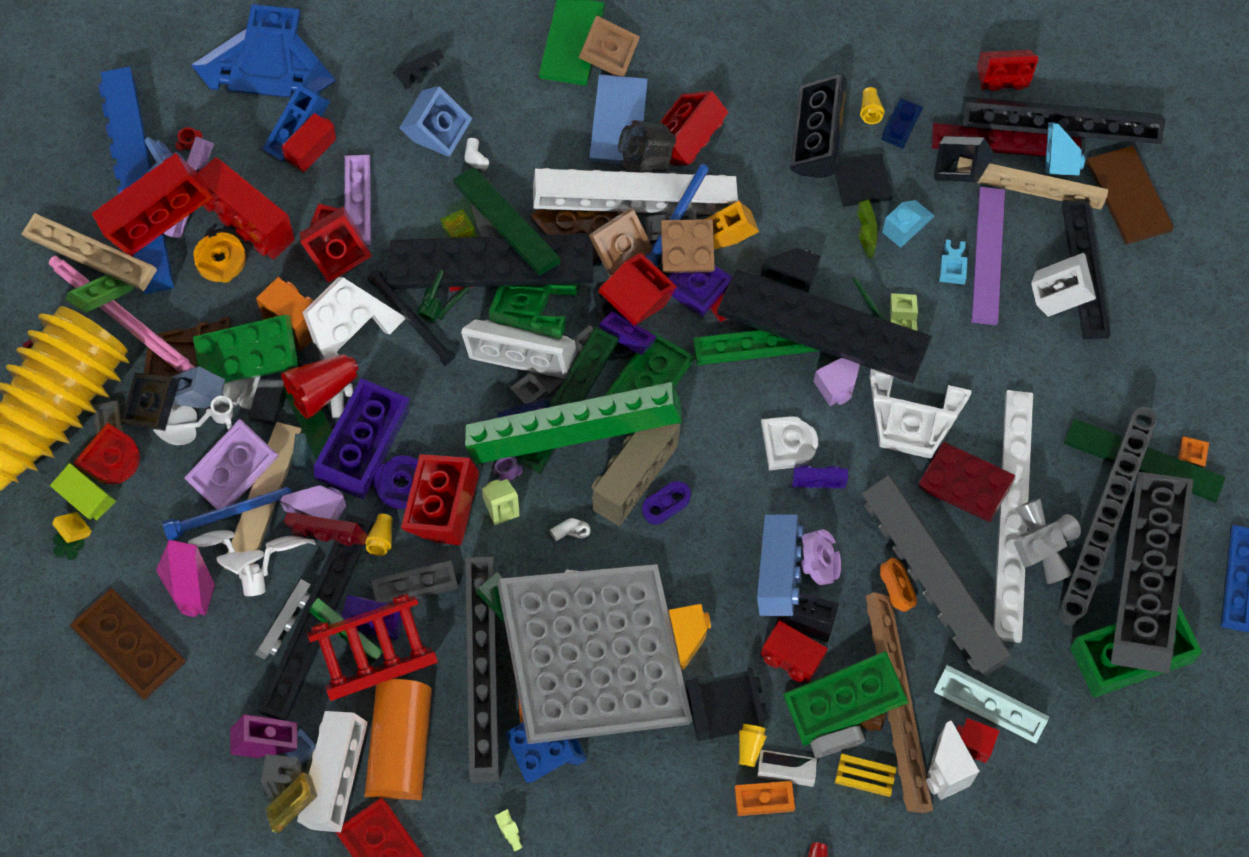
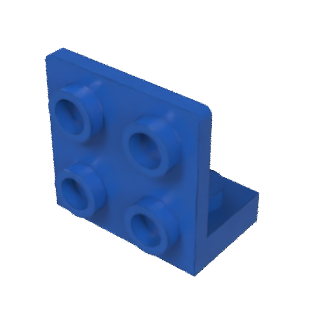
(542, 758)

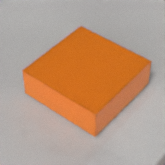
(1193, 451)

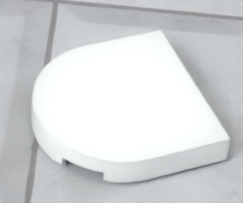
(788, 442)

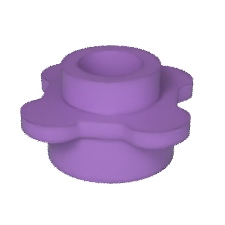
(507, 468)

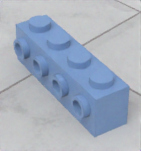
(779, 565)

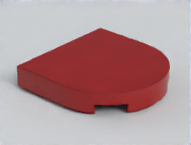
(109, 456)

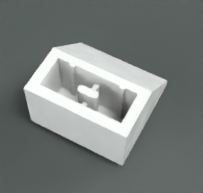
(1063, 285)

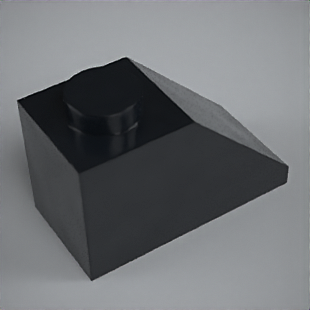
(793, 268)

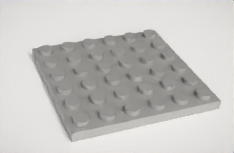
(593, 653)

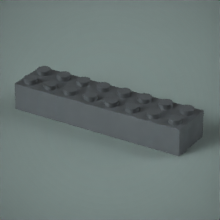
(1153, 573)

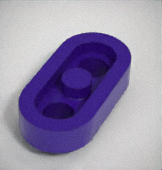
(665, 503)

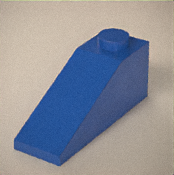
(298, 110)

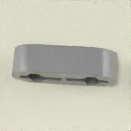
(837, 741)

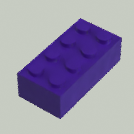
(361, 438)

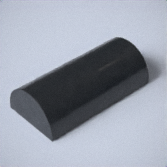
(819, 127)

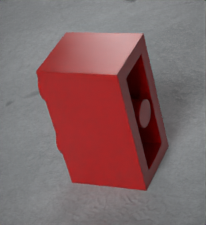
(793, 652)

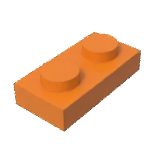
(764, 798)

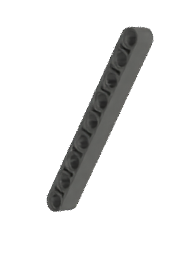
(1103, 526)

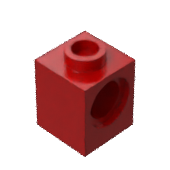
(978, 739)

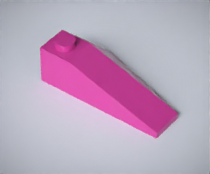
(186, 577)

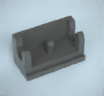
(278, 772)

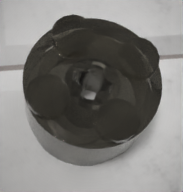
(646, 146)

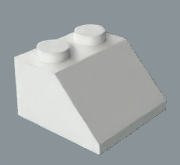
(951, 764)

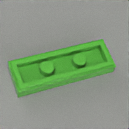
(97, 293)

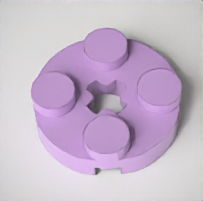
(820, 558)

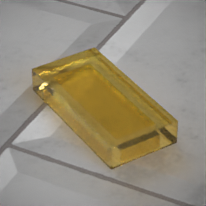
(291, 802)

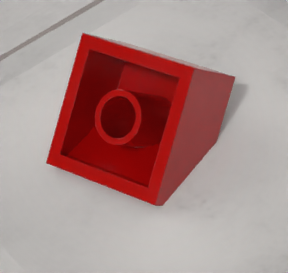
(335, 244)

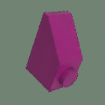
(261, 736)

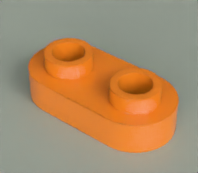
(898, 585)

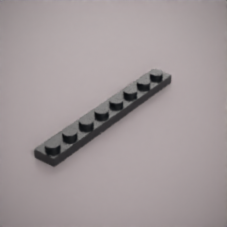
(300, 651)

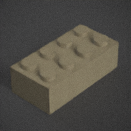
(633, 471)

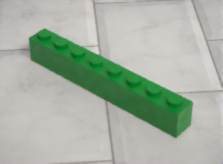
(573, 423)

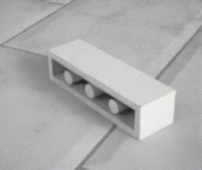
(333, 770)

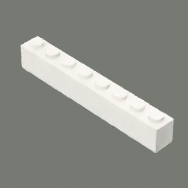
(625, 190)

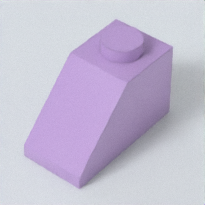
(837, 380)
(315, 502)

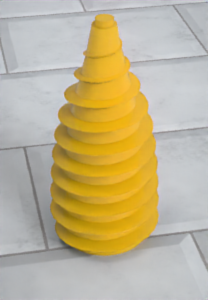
(53, 387)

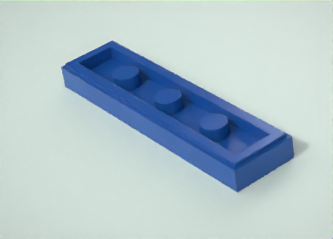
(1236, 588)

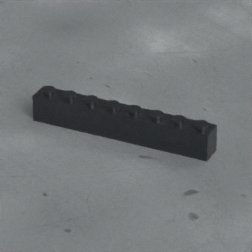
(1073, 120)

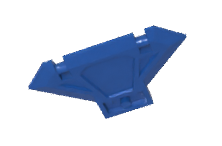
(265, 57)

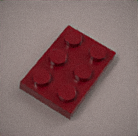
(967, 482)

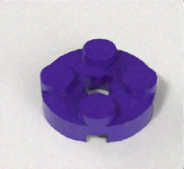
(390, 472)

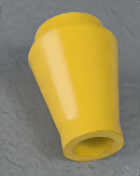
(871, 106)
(380, 536)
(750, 744)

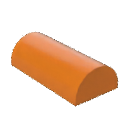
(398, 740)

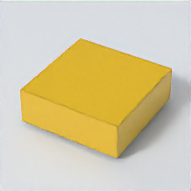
(71, 527)

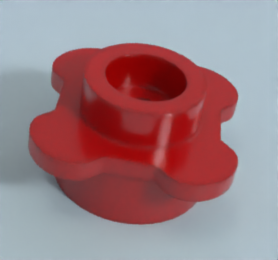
(185, 134)

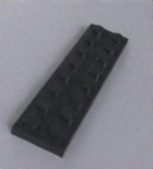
(485, 262)
(824, 325)

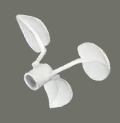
(183, 419)
(238, 562)

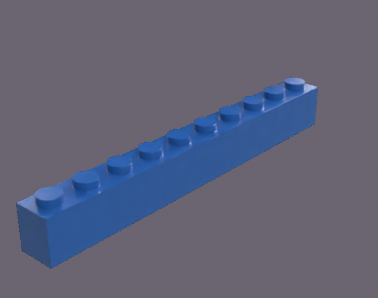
(132, 158)

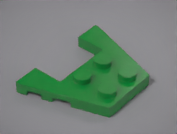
(524, 304)

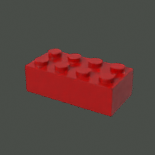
(152, 205)
(246, 210)

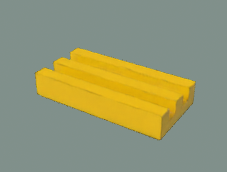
(889, 780)

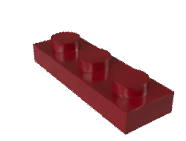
(325, 529)

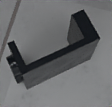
(725, 705)

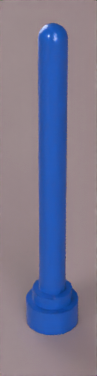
(680, 209)
(176, 528)

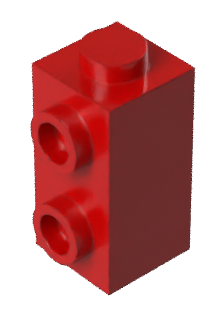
(309, 142)

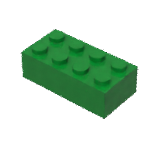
(1095, 651)

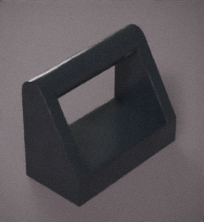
(966, 147)

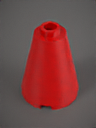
(319, 382)

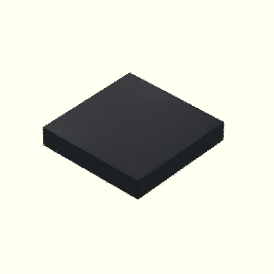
(863, 180)
(150, 401)

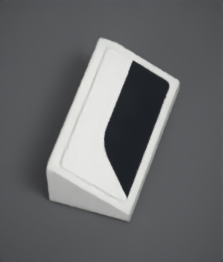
(787, 767)

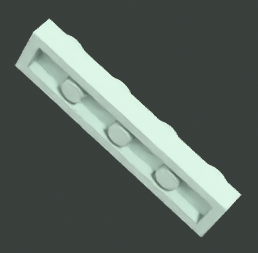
(991, 704)

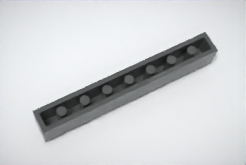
(937, 576)
(481, 675)

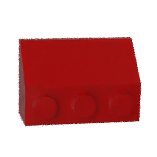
(693, 122)
(441, 498)

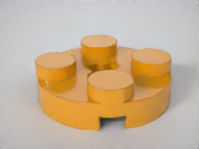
(222, 270)

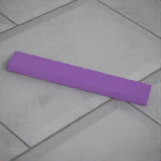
(988, 256)

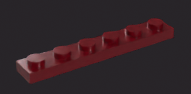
(999, 140)

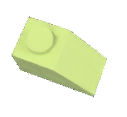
(501, 501)

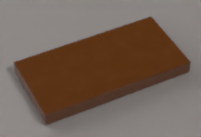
(1130, 195)
(128, 643)

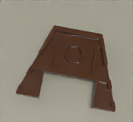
(183, 343)

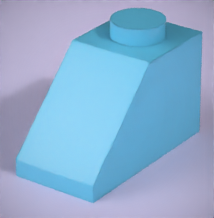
(1062, 153)
(906, 222)

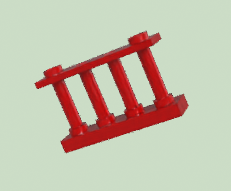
(366, 674)

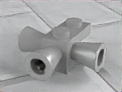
(1045, 540)

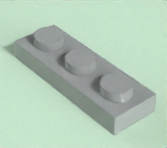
(284, 620)

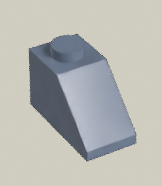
(197, 388)

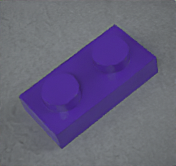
(631, 336)
(810, 477)

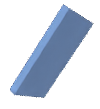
(617, 104)

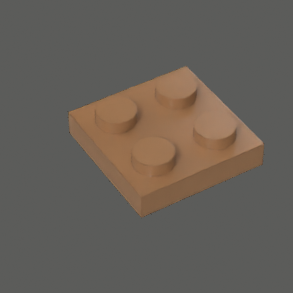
(609, 47)
(620, 240)
(687, 246)

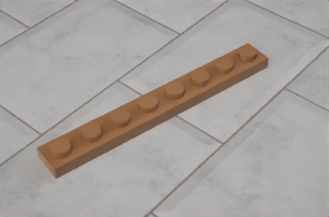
(901, 719)

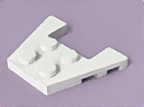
(342, 312)
(910, 425)

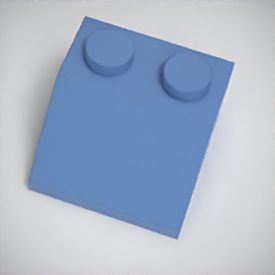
(436, 121)

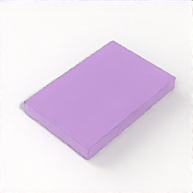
(231, 466)

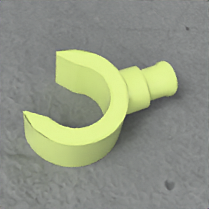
(508, 829)

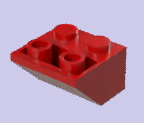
(1006, 69)
(638, 289)

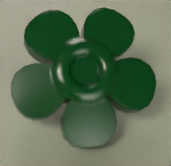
(68, 548)

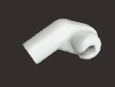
(473, 157)
(337, 402)
(572, 528)

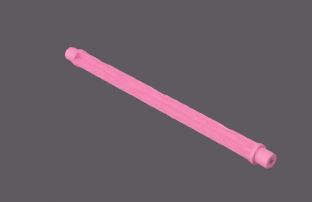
(126, 319)

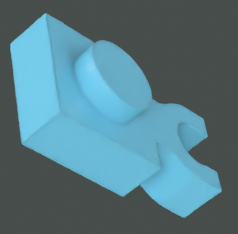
(953, 266)

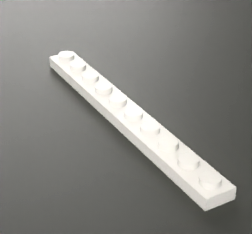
(1009, 569)

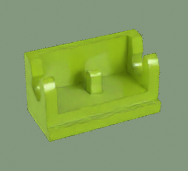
(82, 492)

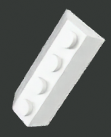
(519, 348)

